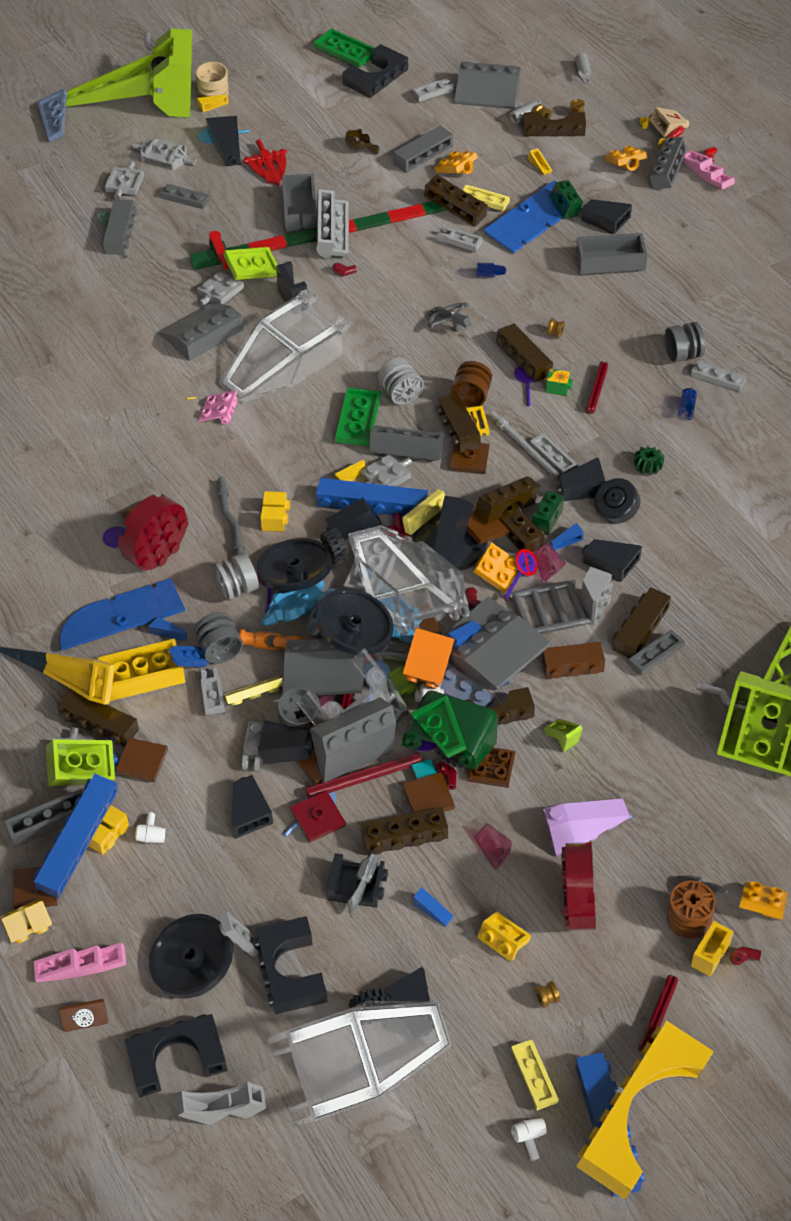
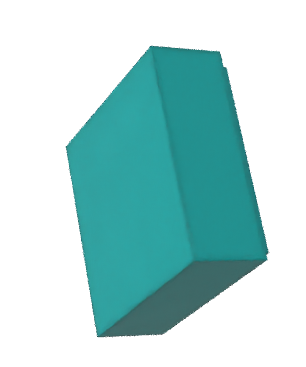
(423, 769)

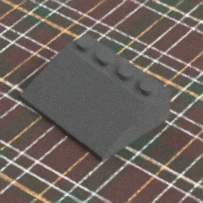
(487, 85)
(203, 329)
(499, 650)
(320, 668)
(354, 738)

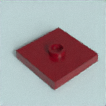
(318, 816)

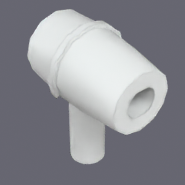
(148, 832)
(526, 1132)

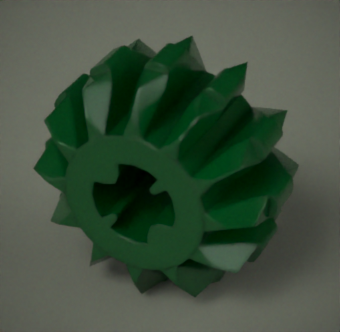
(648, 460)

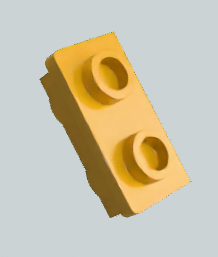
(503, 935)

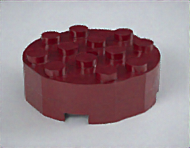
(153, 532)
(578, 886)

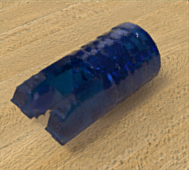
(489, 270)
(688, 402)

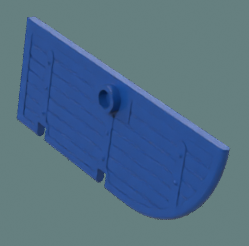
(525, 220)
(125, 612)

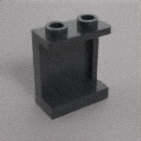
(285, 282)
(343, 882)

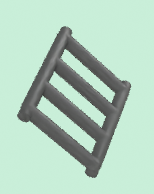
(552, 589)

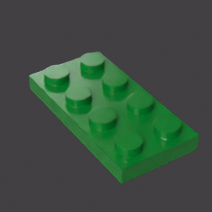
(344, 47)
(358, 416)

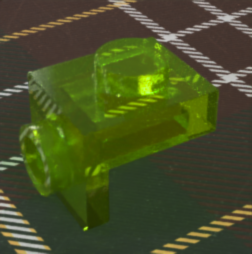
(400, 682)

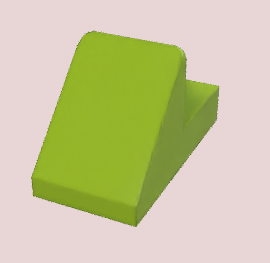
(565, 731)

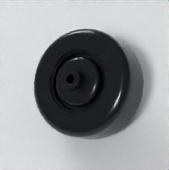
(617, 500)

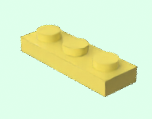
(490, 198)
(423, 512)
(253, 691)
(534, 1074)

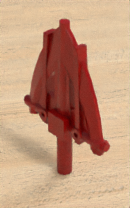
(270, 174)

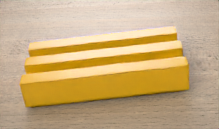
(479, 408)

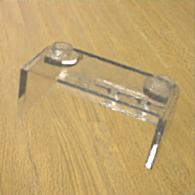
(375, 679)

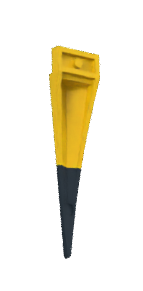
(83, 675)

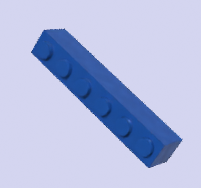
(381, 498)
(76, 835)
(598, 1092)

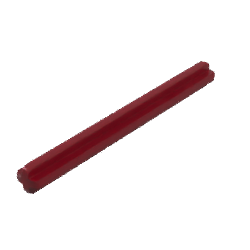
(364, 775)

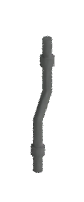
(223, 493)

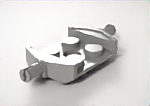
(164, 152)

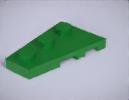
(441, 725)

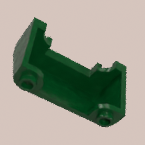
(475, 722)

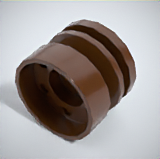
(472, 383)

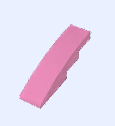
(704, 168)
(81, 963)

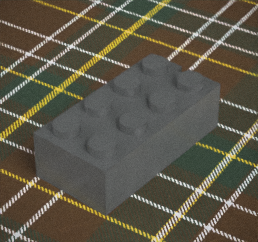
(299, 202)
(611, 253)

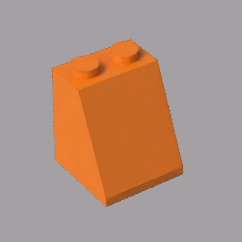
(427, 658)

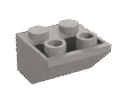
(596, 593)

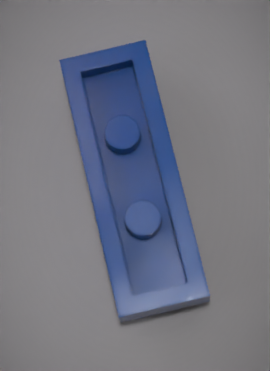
(188, 656)

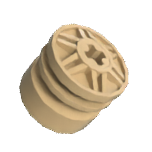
(212, 79)

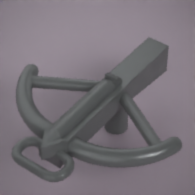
(447, 315)

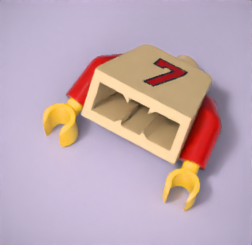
(667, 122)

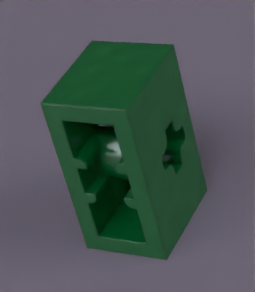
(566, 199)
(548, 511)

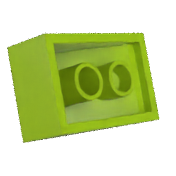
(78, 760)

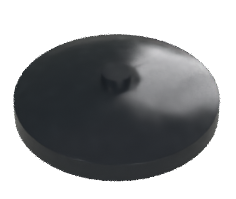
(470, 549)
(294, 564)
(354, 621)
(190, 956)

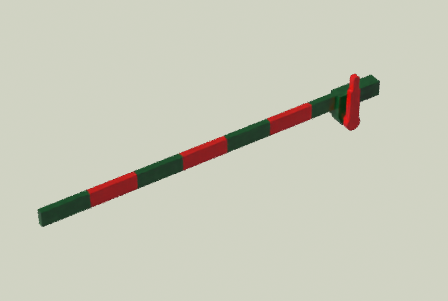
(217, 247)

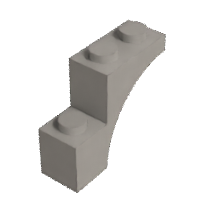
(213, 1106)

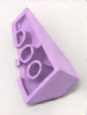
(582, 821)

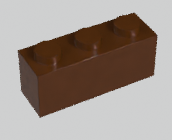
(573, 660)

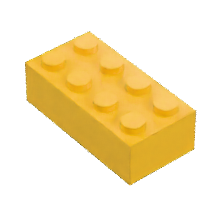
(144, 669)

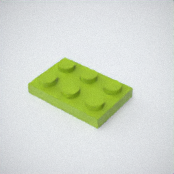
(251, 263)

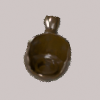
(358, 141)

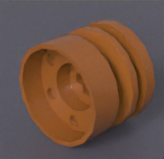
(691, 909)

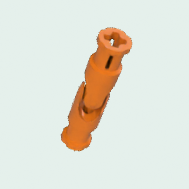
(260, 639)

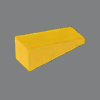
(212, 102)
(539, 161)
(350, 472)

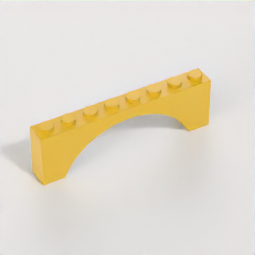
(609, 1154)

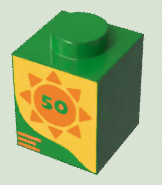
(558, 382)

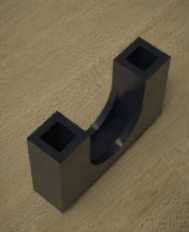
(371, 83)
(285, 992)
(145, 1049)

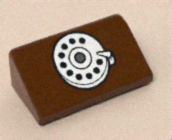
(83, 1015)

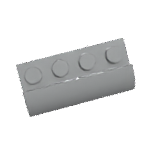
(332, 225)

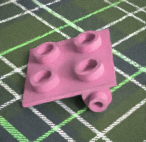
(219, 406)

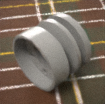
(400, 381)
(238, 575)

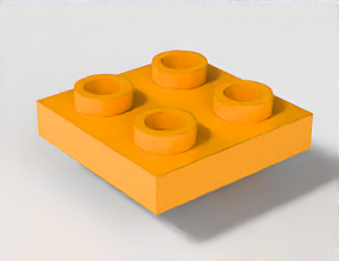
(623, 156)
(457, 163)
(496, 567)
(764, 899)

